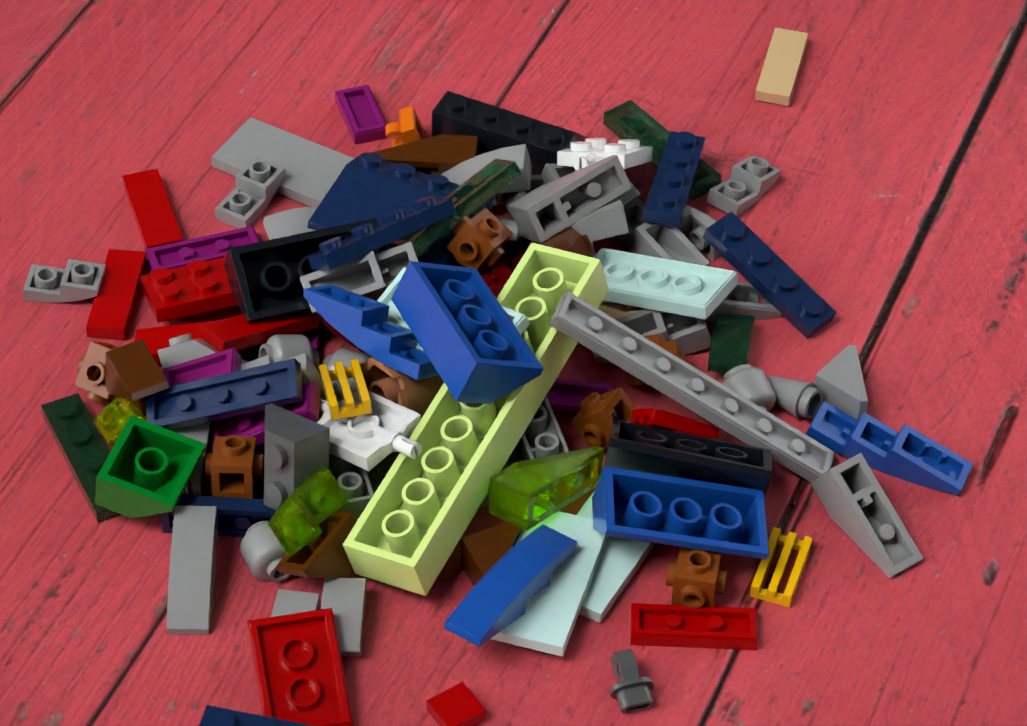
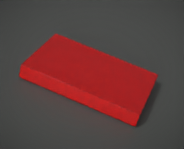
(300, 668)

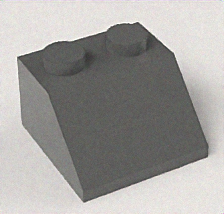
(291, 453)

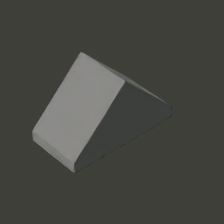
(844, 383)

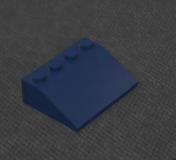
(375, 187)

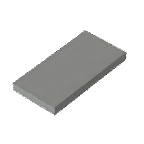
(308, 165)

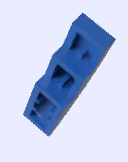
(366, 326)
(899, 454)
(509, 584)

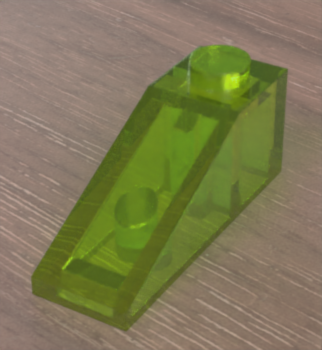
(543, 485)

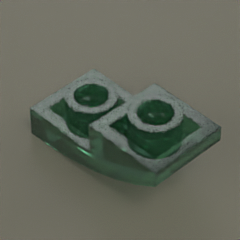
(730, 342)

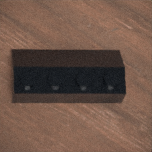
(501, 129)
(268, 272)
(687, 456)

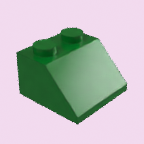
(146, 470)

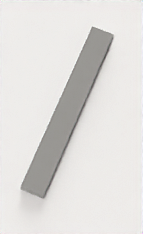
(690, 387)

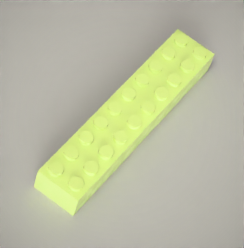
(433, 498)

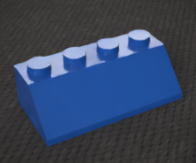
(464, 332)
(680, 512)

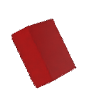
(456, 707)

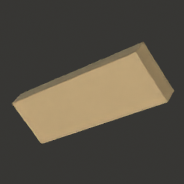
(781, 66)

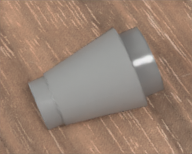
(797, 396)

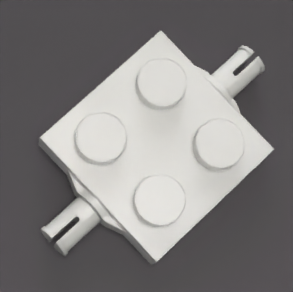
(596, 149)
(373, 436)

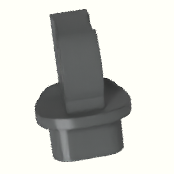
(631, 689)

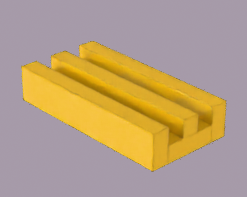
(341, 374)
(788, 543)

